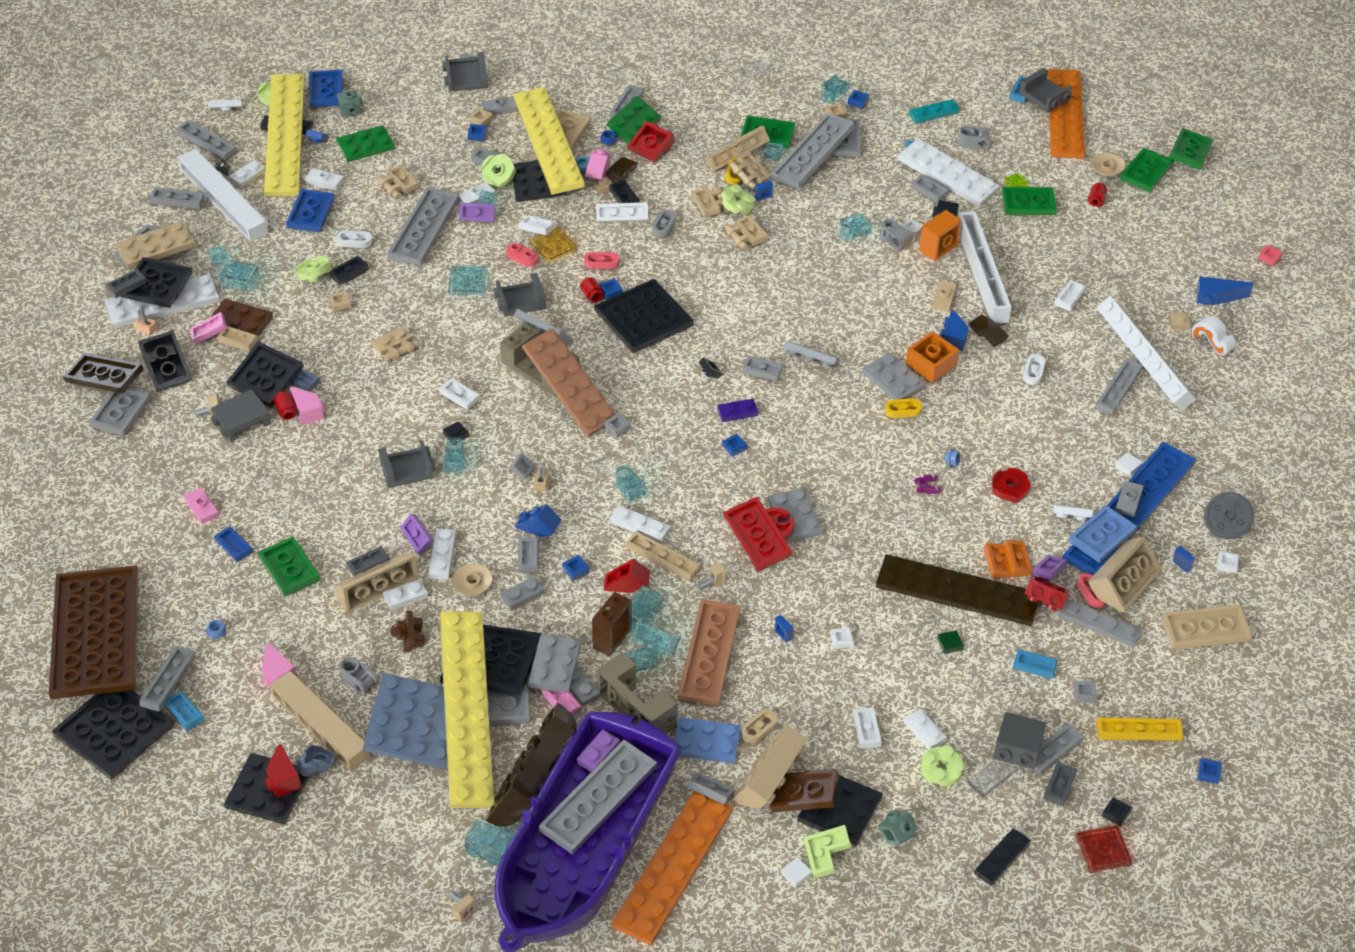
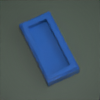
(233, 544)

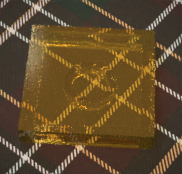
(553, 245)

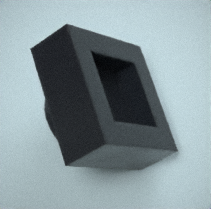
(710, 368)
(456, 431)
(1116, 811)

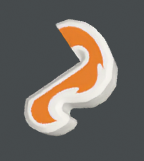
(1216, 334)

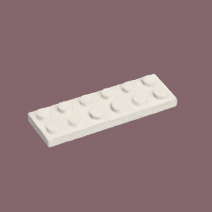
(948, 172)
(196, 293)

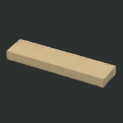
(737, 148)
(663, 556)

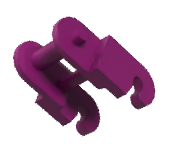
(928, 488)

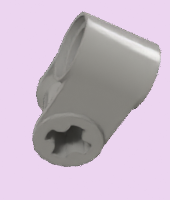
(972, 137)
(895, 234)
(360, 677)

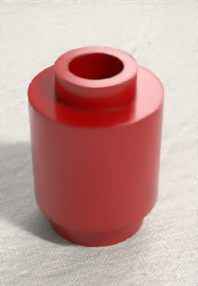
(1097, 194)
(591, 289)
(285, 405)

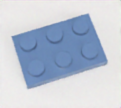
(1102, 533)
(707, 739)

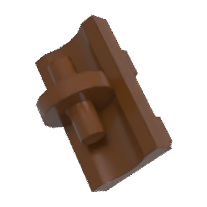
(405, 631)

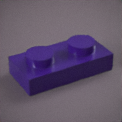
(737, 410)

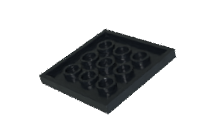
(643, 315)
(508, 658)
(112, 730)

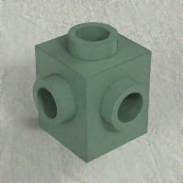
(349, 103)
(897, 827)

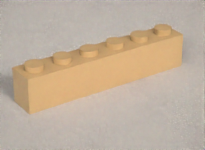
(320, 720)

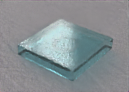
(467, 280)

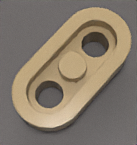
(758, 727)

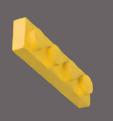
(1139, 729)

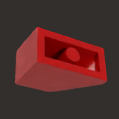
(627, 577)
(281, 774)

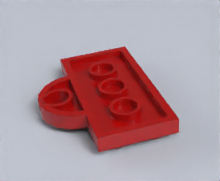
(761, 532)

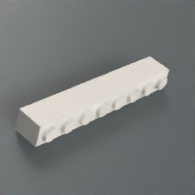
(223, 195)
(984, 268)
(1146, 353)

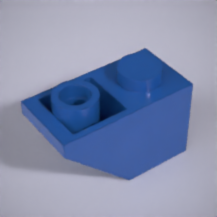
(955, 331)
(538, 521)

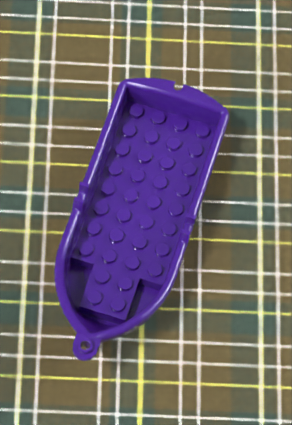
(542, 886)

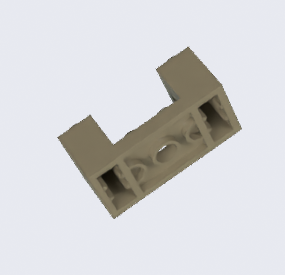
(516, 358)
(618, 680)

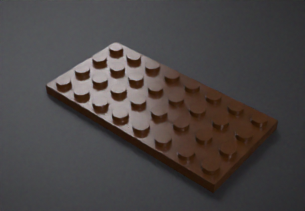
(94, 632)

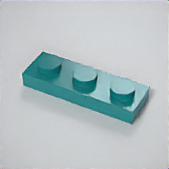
(934, 111)

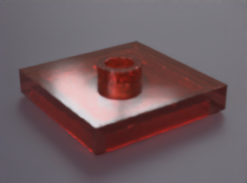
(1103, 849)

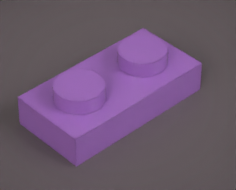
(477, 212)
(416, 533)
(1049, 567)
(597, 750)

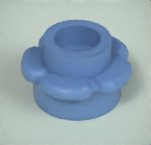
(953, 458)
(216, 625)

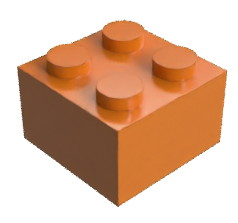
(940, 235)
(932, 356)

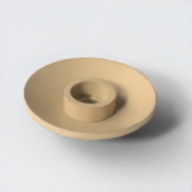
(1108, 164)
(472, 573)

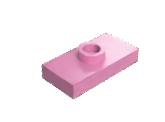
(208, 328)
(201, 505)
(565, 699)

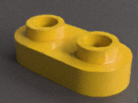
(729, 176)
(903, 408)

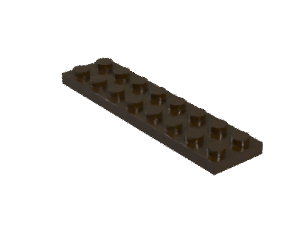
(956, 589)

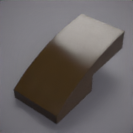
(621, 168)
(990, 330)

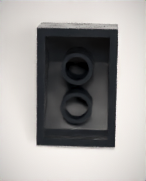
(164, 360)

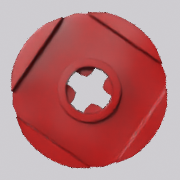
(1011, 493)

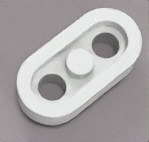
(354, 239)
(1034, 369)

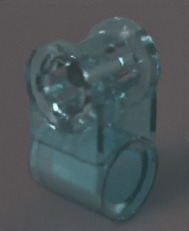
(833, 89)
(854, 225)
(454, 456)
(629, 483)

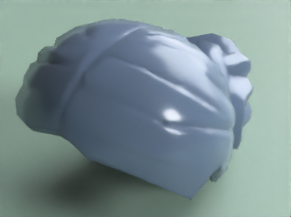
(315, 760)

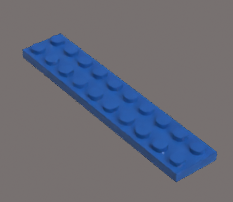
(1159, 477)

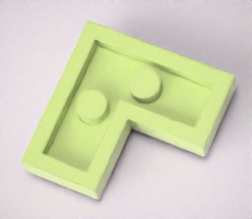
(822, 845)

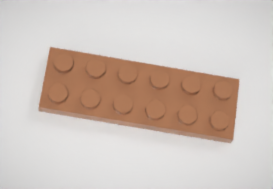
(569, 381)
(709, 653)

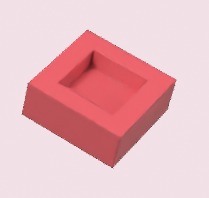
(1270, 255)

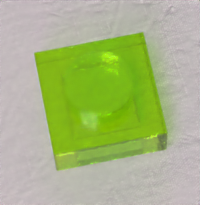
(1015, 181)

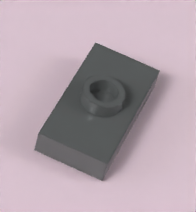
(126, 283)
(367, 561)

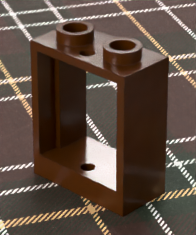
(612, 624)

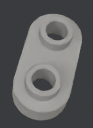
(664, 223)

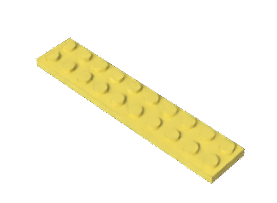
(284, 135)
(548, 141)
(466, 710)

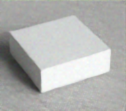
(914, 227)
(1128, 464)
(1227, 562)
(842, 638)
(796, 872)

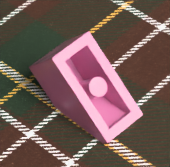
(598, 164)
(308, 405)
(274, 665)

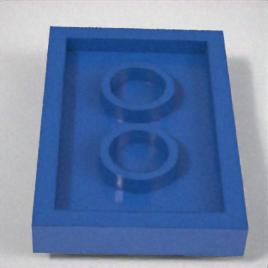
(325, 87)
(310, 210)

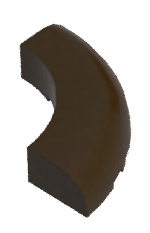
(531, 767)

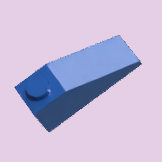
(1218, 291)

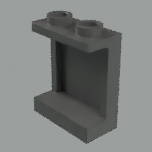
(465, 73)
(1043, 91)
(524, 296)
(239, 414)
(406, 466)
(1019, 740)

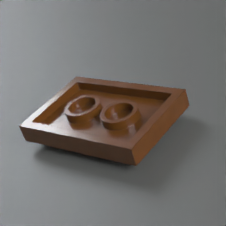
(244, 316)
(806, 791)

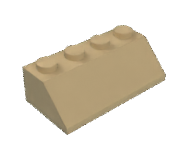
(1125, 574)
(372, 583)
(770, 769)

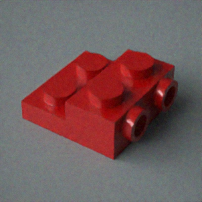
(651, 141)
(1047, 592)

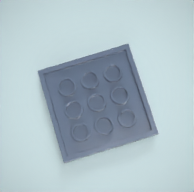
(408, 722)

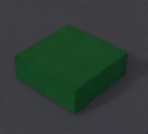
(950, 642)

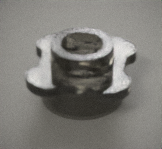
(222, 166)

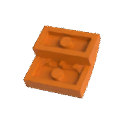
(1008, 559)

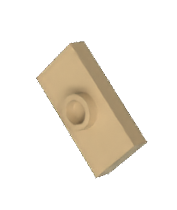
(944, 296)
(237, 338)

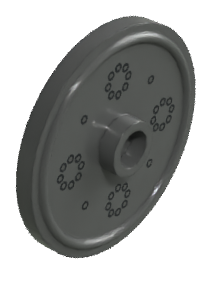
(1229, 515)

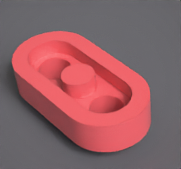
(522, 254)
(601, 260)
(1085, 589)

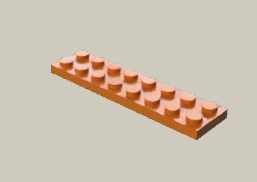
(1067, 119)
(671, 868)

